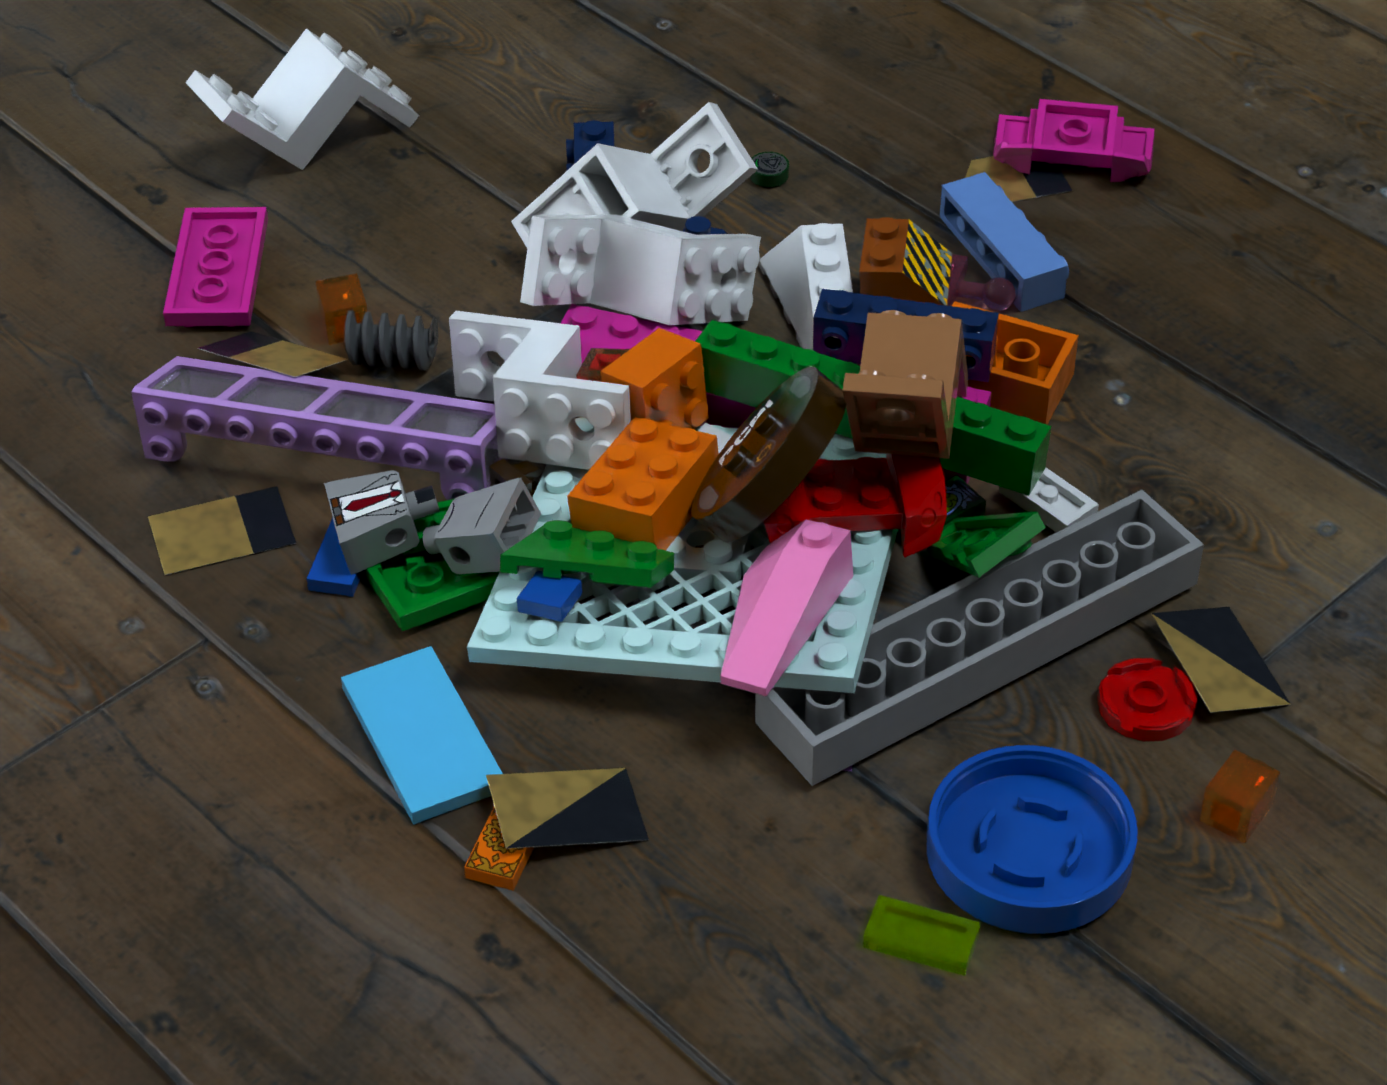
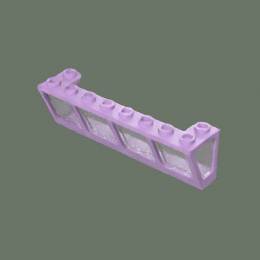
(317, 418)

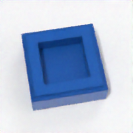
(549, 596)

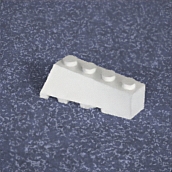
(803, 266)

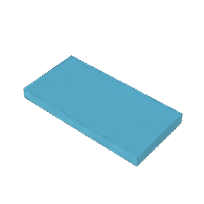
(421, 734)

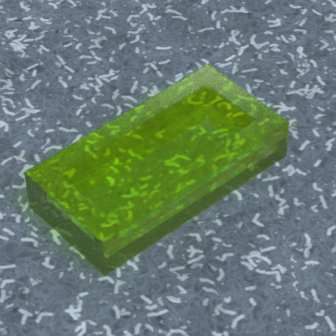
(921, 935)

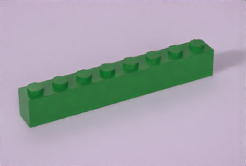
(984, 440)

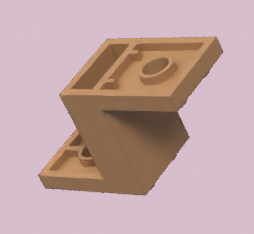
(907, 384)

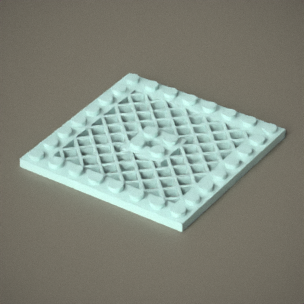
(669, 645)

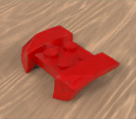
(870, 495)

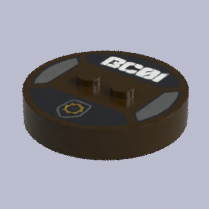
(769, 455)

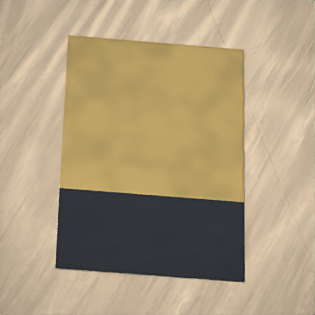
(1042, 181)
(272, 354)
(221, 530)

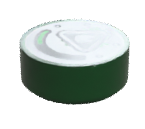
(772, 169)

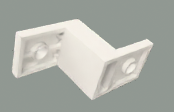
(303, 98)
(651, 187)
(640, 269)
(536, 388)

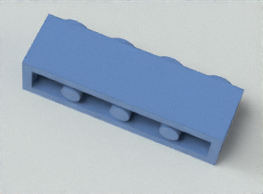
(1003, 240)

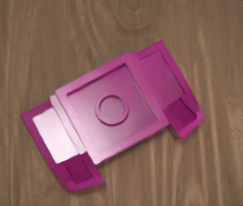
(1075, 136)

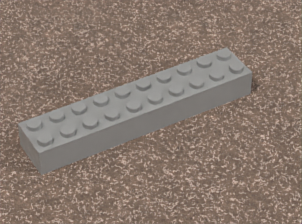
(987, 634)

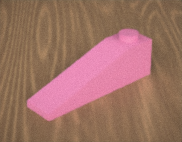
(784, 602)

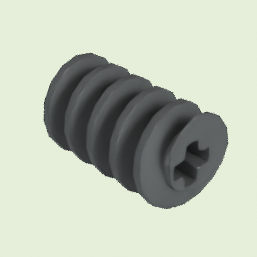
(390, 342)

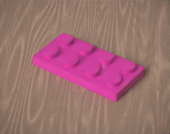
(216, 267)

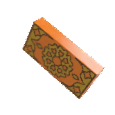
(492, 861)

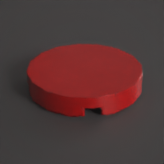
(1146, 699)

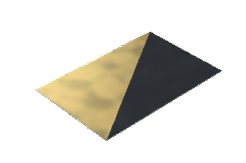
(1220, 659)
(566, 807)

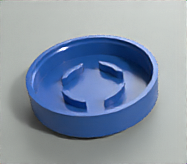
(1031, 839)

